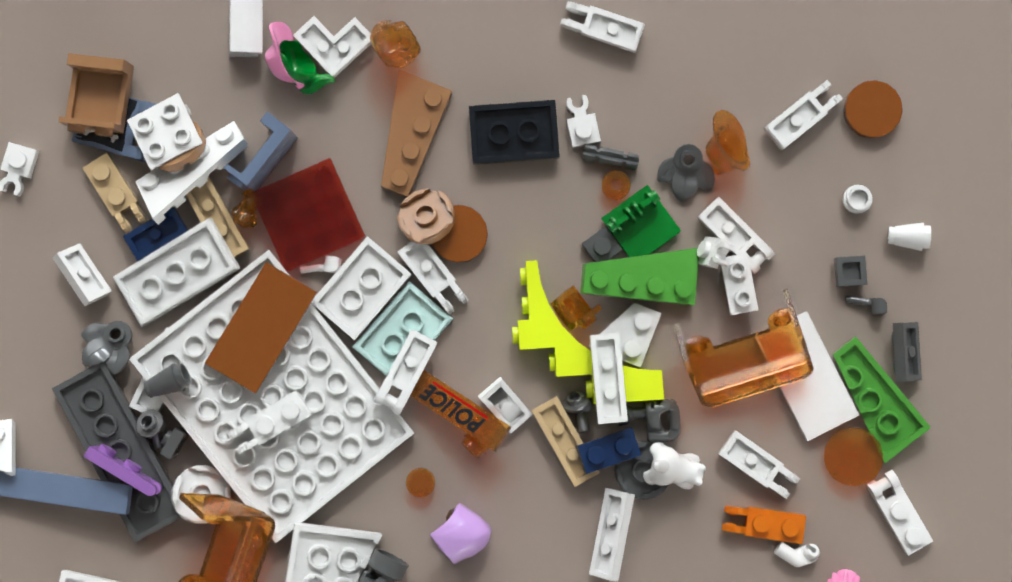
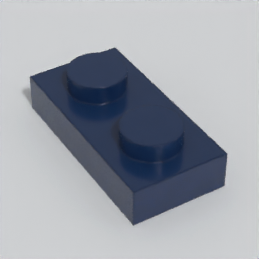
(152, 236)
(608, 450)

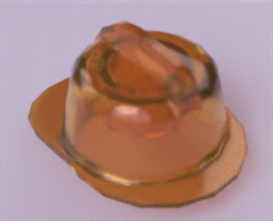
(728, 144)

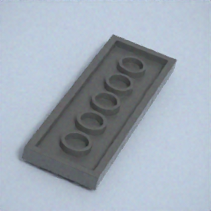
(103, 416)

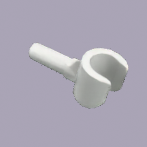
(330, 265)

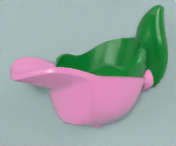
(291, 63)

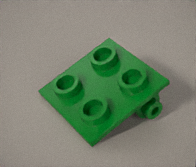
(641, 223)

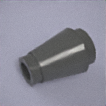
(170, 380)

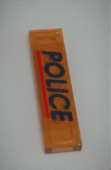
(460, 411)

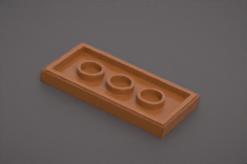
(261, 327)

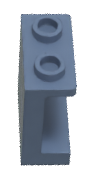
(266, 158)

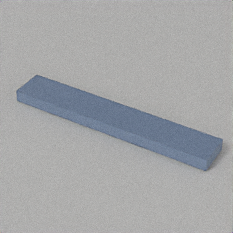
(67, 490)

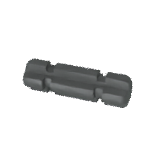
(610, 157)

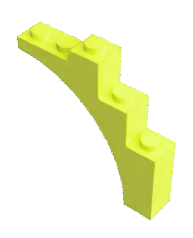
(570, 356)

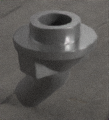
(578, 404)
(151, 425)

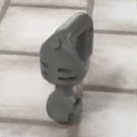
(652, 413)

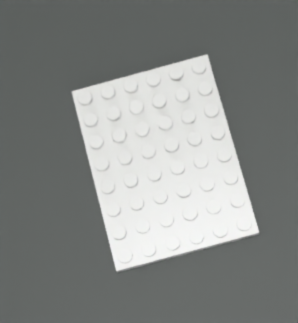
(308, 461)

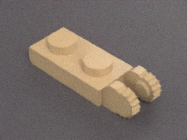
(114, 190)

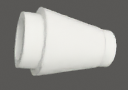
(911, 236)

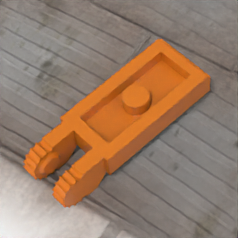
(768, 524)

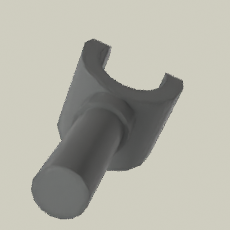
(878, 305)

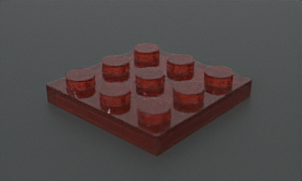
(308, 215)

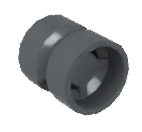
(384, 568)

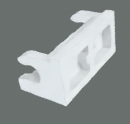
(245, 28)

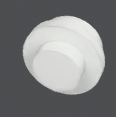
(857, 199)

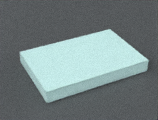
(389, 331)

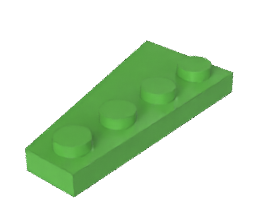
(651, 277)
(879, 400)

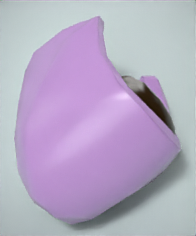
(462, 534)

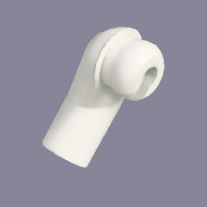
(799, 556)

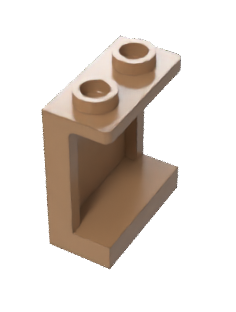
(98, 94)

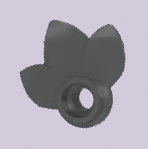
(686, 177)
(104, 348)

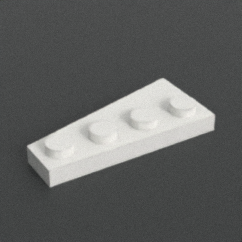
(167, 189)

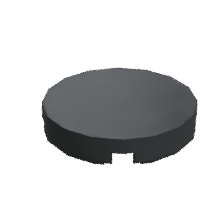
(630, 474)

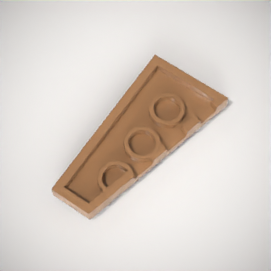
(413, 124)

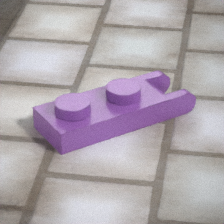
(126, 471)

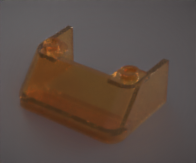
(747, 363)
(237, 541)

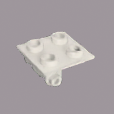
(165, 131)

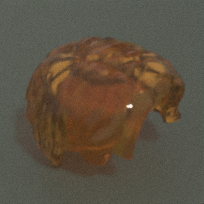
(394, 43)

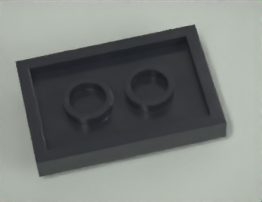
(514, 132)

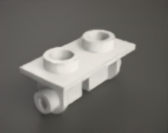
(739, 285)

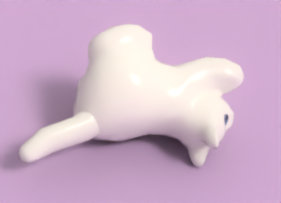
(674, 468)

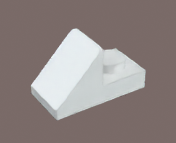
(505, 404)

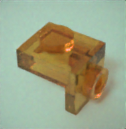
(574, 309)

